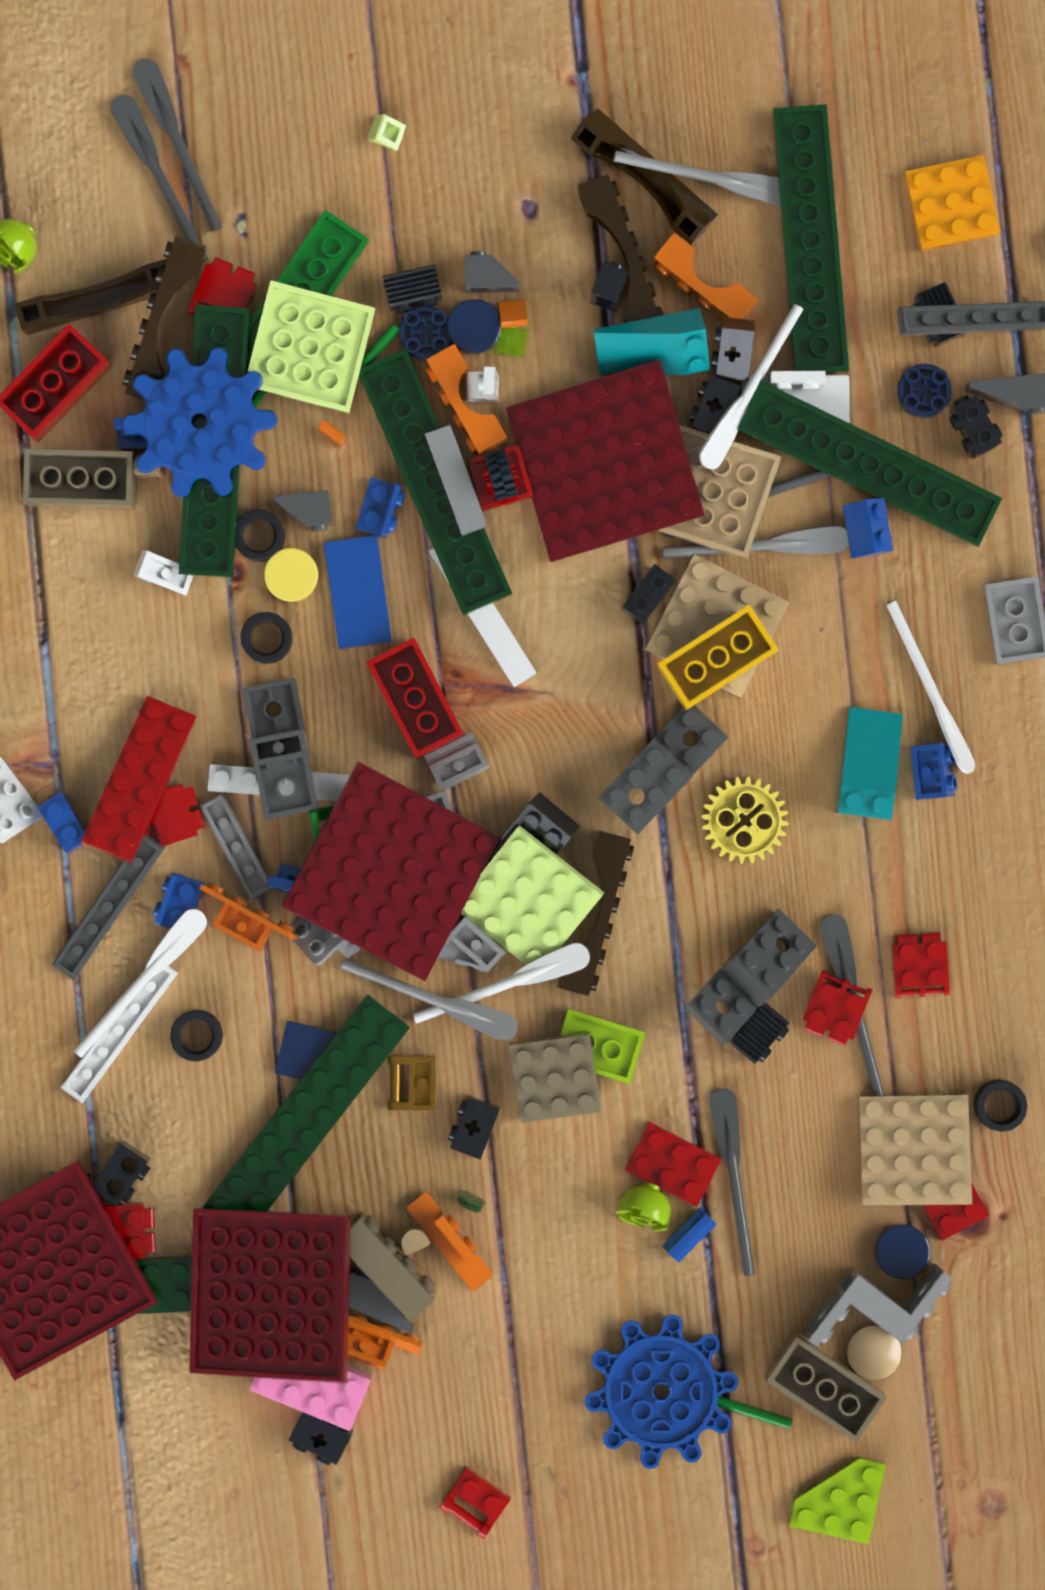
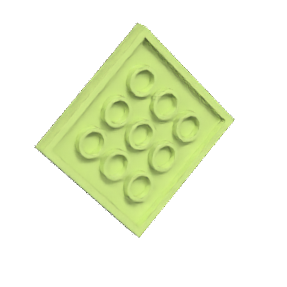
(311, 346)
(530, 898)

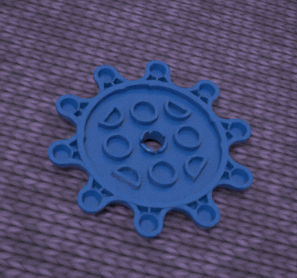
(206, 451)
(669, 1420)

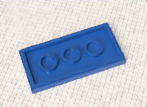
(358, 592)

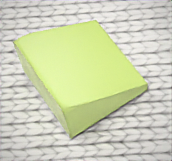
(386, 131)

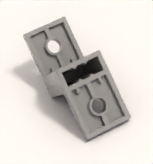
(878, 1306)

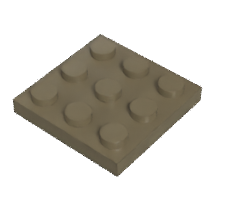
(555, 1077)

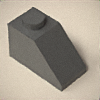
(487, 275)
(308, 508)

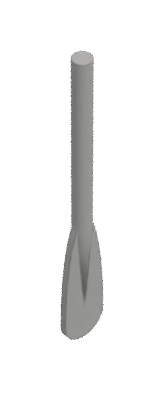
(750, 185)
(808, 541)
(477, 1016)

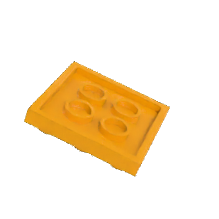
(952, 203)

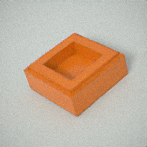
(513, 313)
(332, 433)

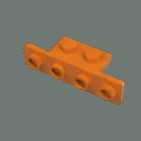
(243, 923)
(445, 1235)
(374, 1343)

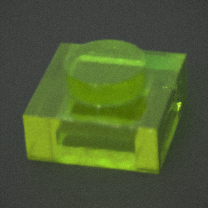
(512, 342)

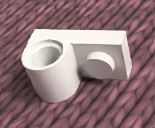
(483, 385)
(161, 572)

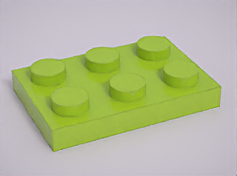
(613, 1044)

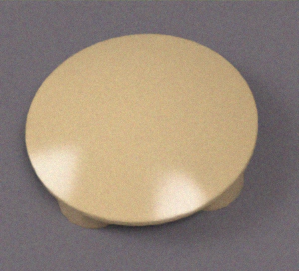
(873, 1353)

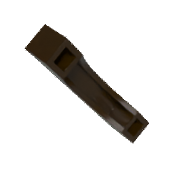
(602, 206)
(682, 207)
(181, 267)
(63, 308)
(609, 859)

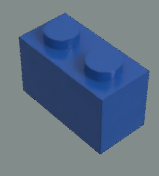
(867, 528)
(63, 822)

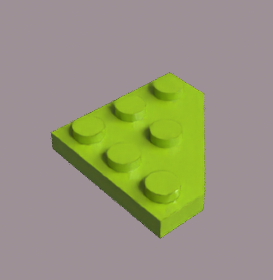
(842, 1502)

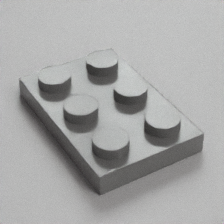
(1016, 620)

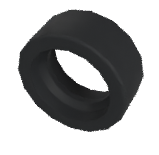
(279, 540)
(247, 630)
(175, 1035)
(1021, 1105)

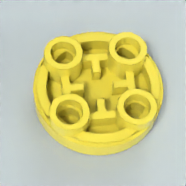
(291, 575)

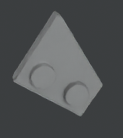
(471, 947)

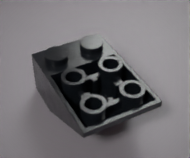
(544, 822)

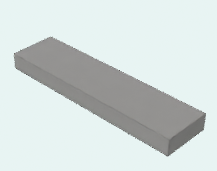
(456, 480)
(236, 846)

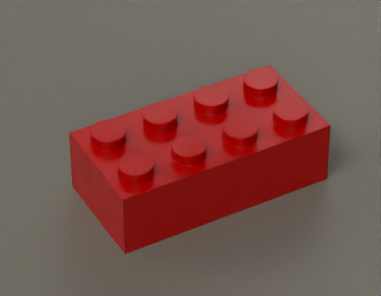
(53, 383)
(415, 698)

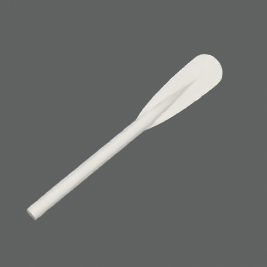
(726, 429)
(950, 730)
(172, 945)
(551, 966)

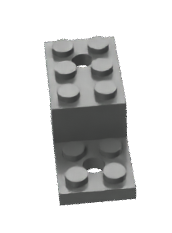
(280, 748)
(663, 768)
(750, 977)

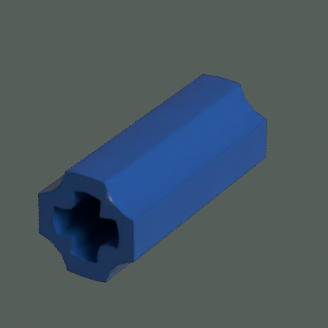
(689, 1234)

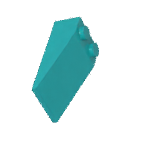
(673, 338)
(869, 764)

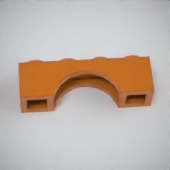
(676, 261)
(482, 430)

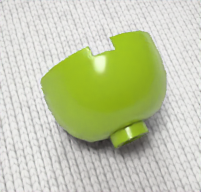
(17, 244)
(645, 1207)

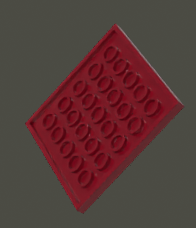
(606, 461)
(390, 871)
(62, 1271)
(270, 1294)

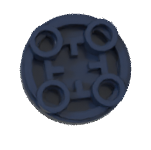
(474, 326)
(424, 332)
(924, 390)
(902, 1251)

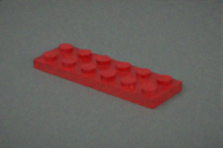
(139, 779)

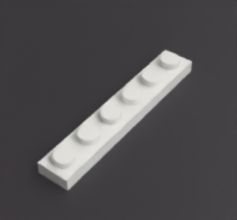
(244, 781)

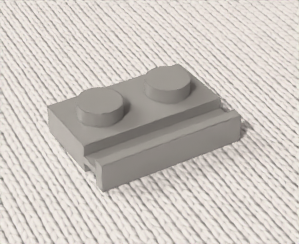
(456, 762)

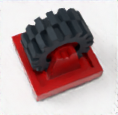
(500, 478)

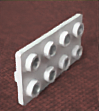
(814, 387)
(16, 805)

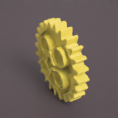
(759, 839)

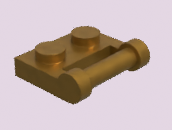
(421, 1082)

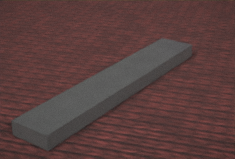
(971, 318)
(107, 908)

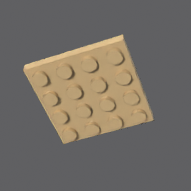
(730, 496)
(705, 600)
(915, 1150)

